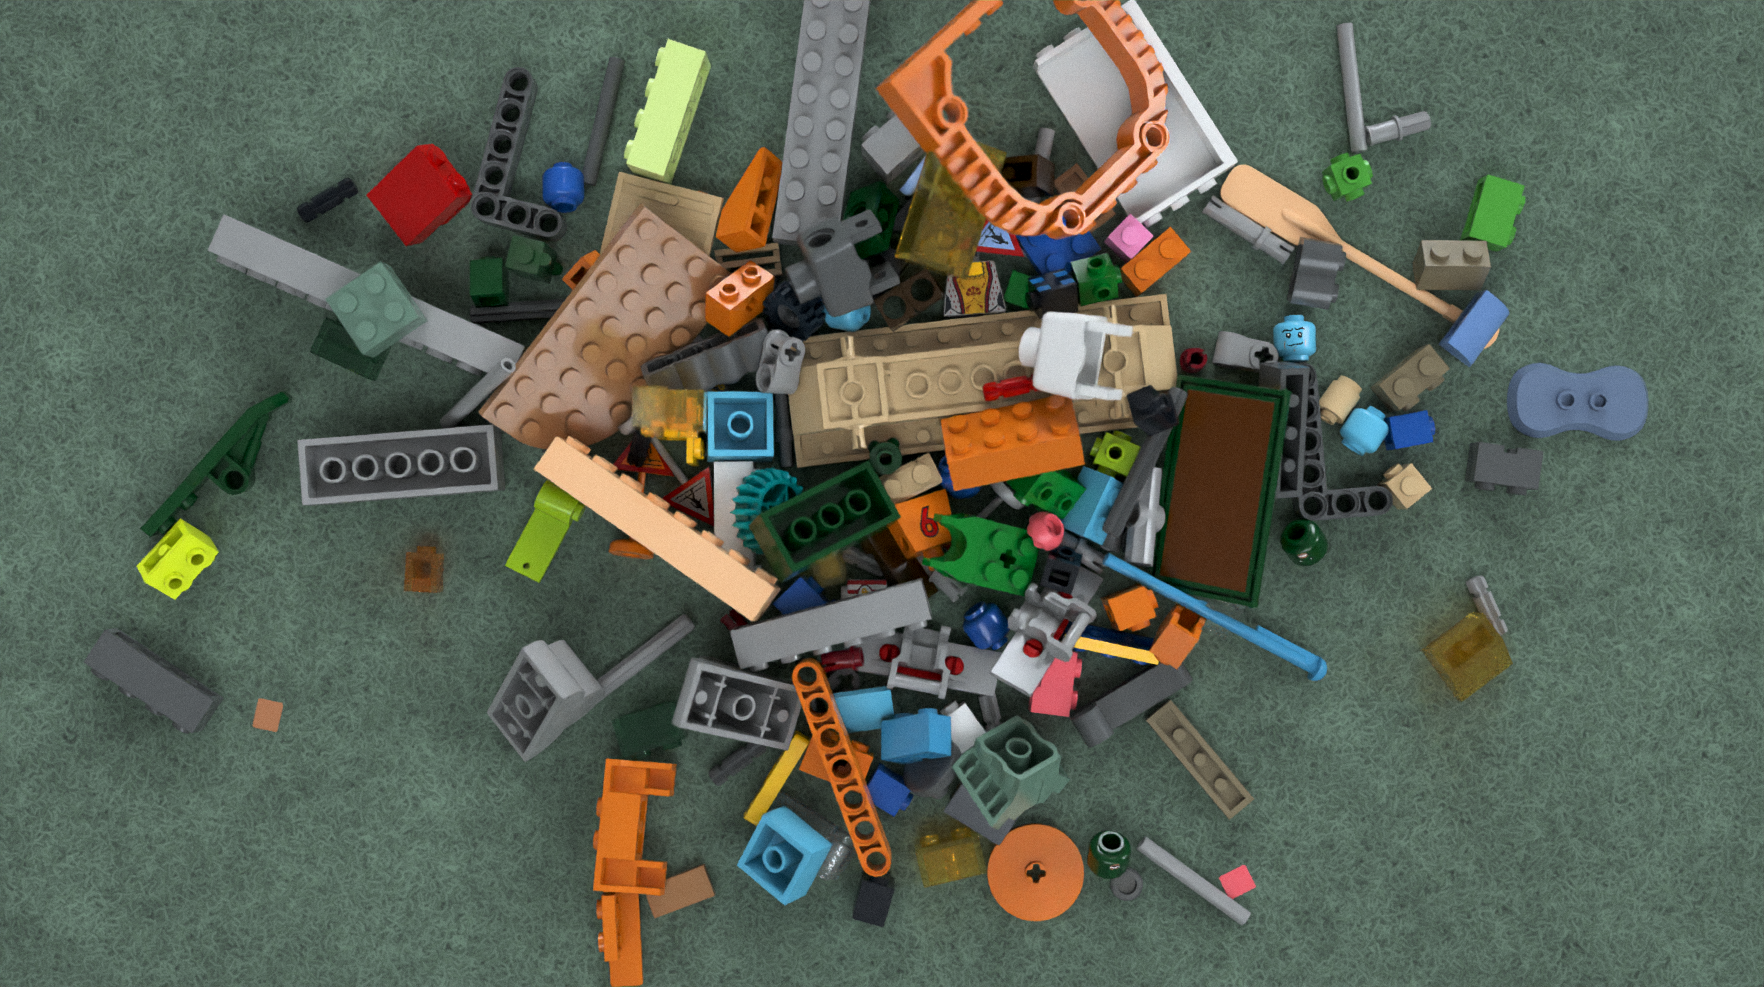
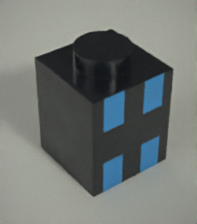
(1052, 293)

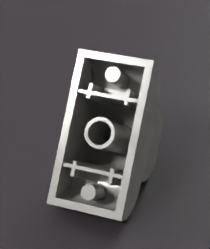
(543, 696)
(737, 703)

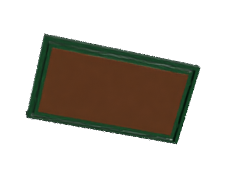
(1220, 489)

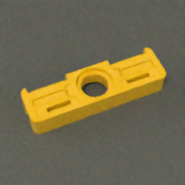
(776, 778)

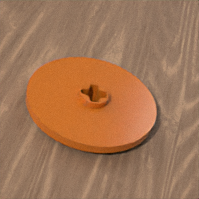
(1053, 890)

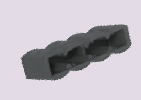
(709, 362)

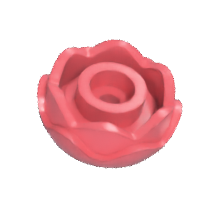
(1045, 530)

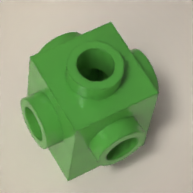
(1337, 182)

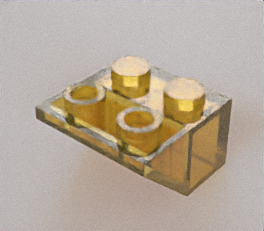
(1468, 655)

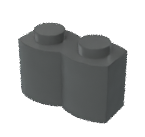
(1315, 273)

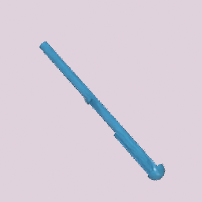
(1262, 637)

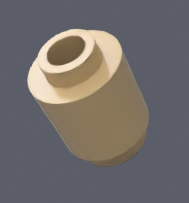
(1339, 400)

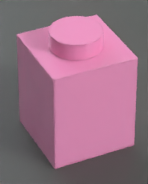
(1128, 238)

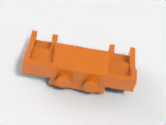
(622, 826)

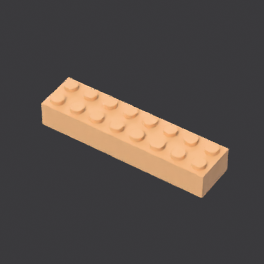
(658, 529)

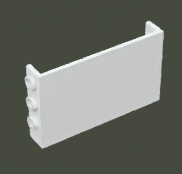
(1098, 102)

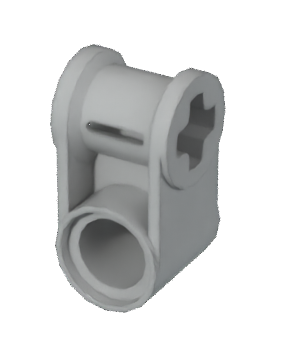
(1238, 352)
(780, 367)

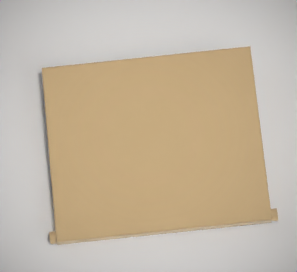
(685, 210)

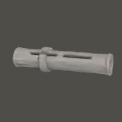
(1248, 230)

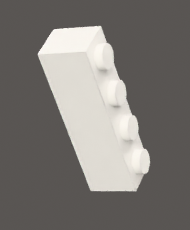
(726, 479)

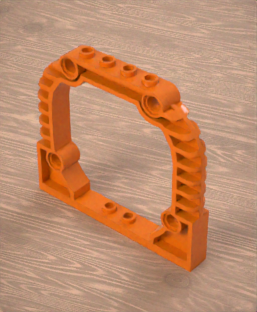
(924, 88)

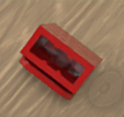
(420, 194)

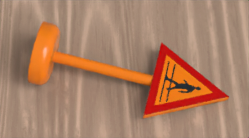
(652, 465)

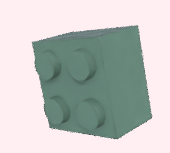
(376, 309)

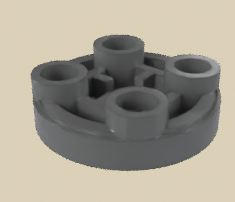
(931, 776)

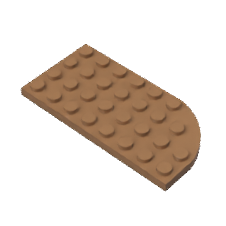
(627, 309)

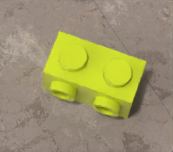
(177, 559)

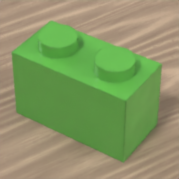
(1494, 212)

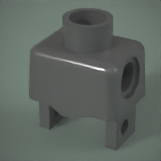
(835, 270)

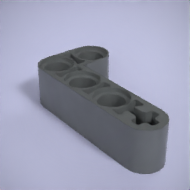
(1126, 700)

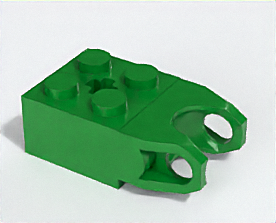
(986, 554)

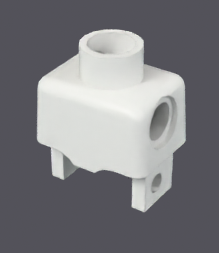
(1069, 354)

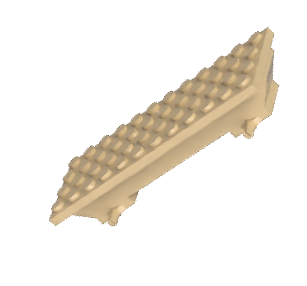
(910, 379)

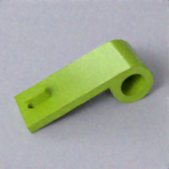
(544, 531)

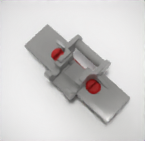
(1039, 628)
(929, 656)

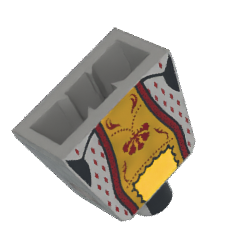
(976, 295)

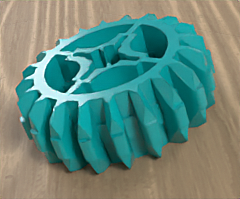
(758, 494)

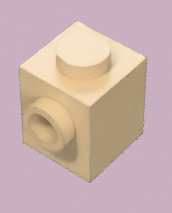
(1405, 485)

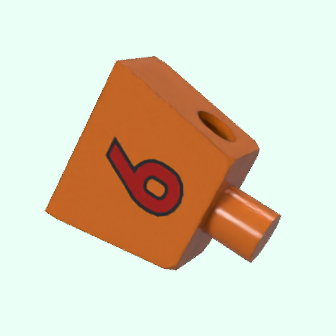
(917, 531)

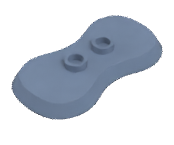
(1602, 402)

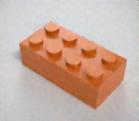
(1012, 442)

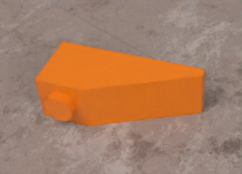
(750, 207)

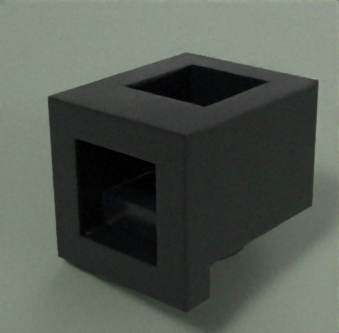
(1152, 410)
(1063, 562)

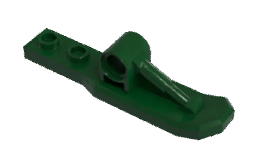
(233, 452)

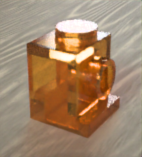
(415, 578)

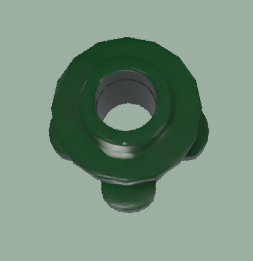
(891, 447)

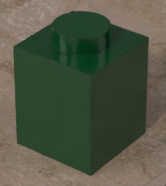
(489, 282)

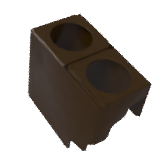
(911, 303)

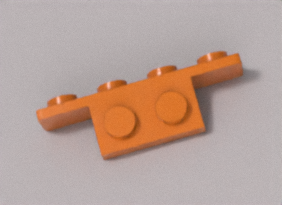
(621, 937)

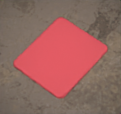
(1237, 882)

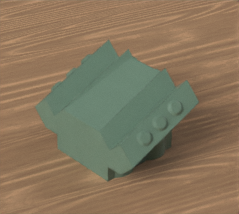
(1010, 770)

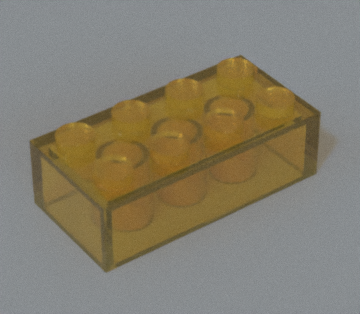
(942, 222)

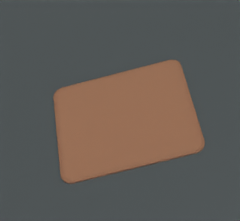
(267, 715)

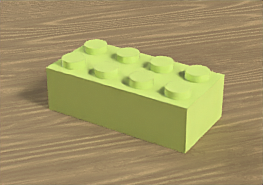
(668, 112)

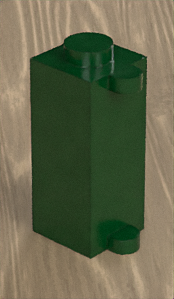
(532, 259)

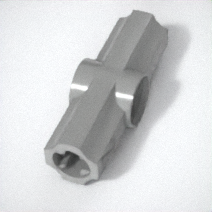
(1144, 523)

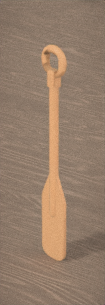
(1295, 217)

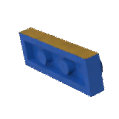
(1115, 644)

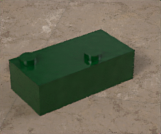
(824, 521)

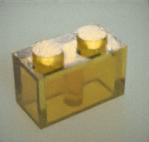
(950, 857)

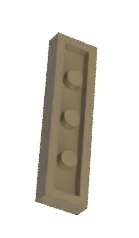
(1199, 759)

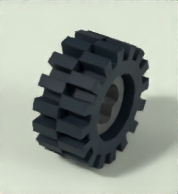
(790, 316)

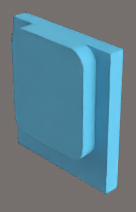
(865, 708)

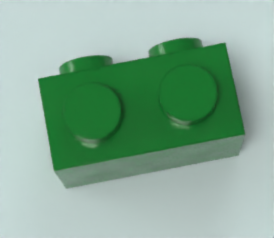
(1049, 491)

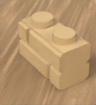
(911, 479)

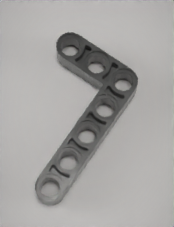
(508, 163)
(1317, 487)

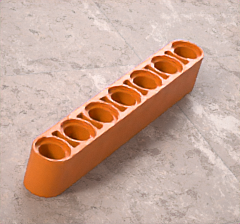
(840, 782)

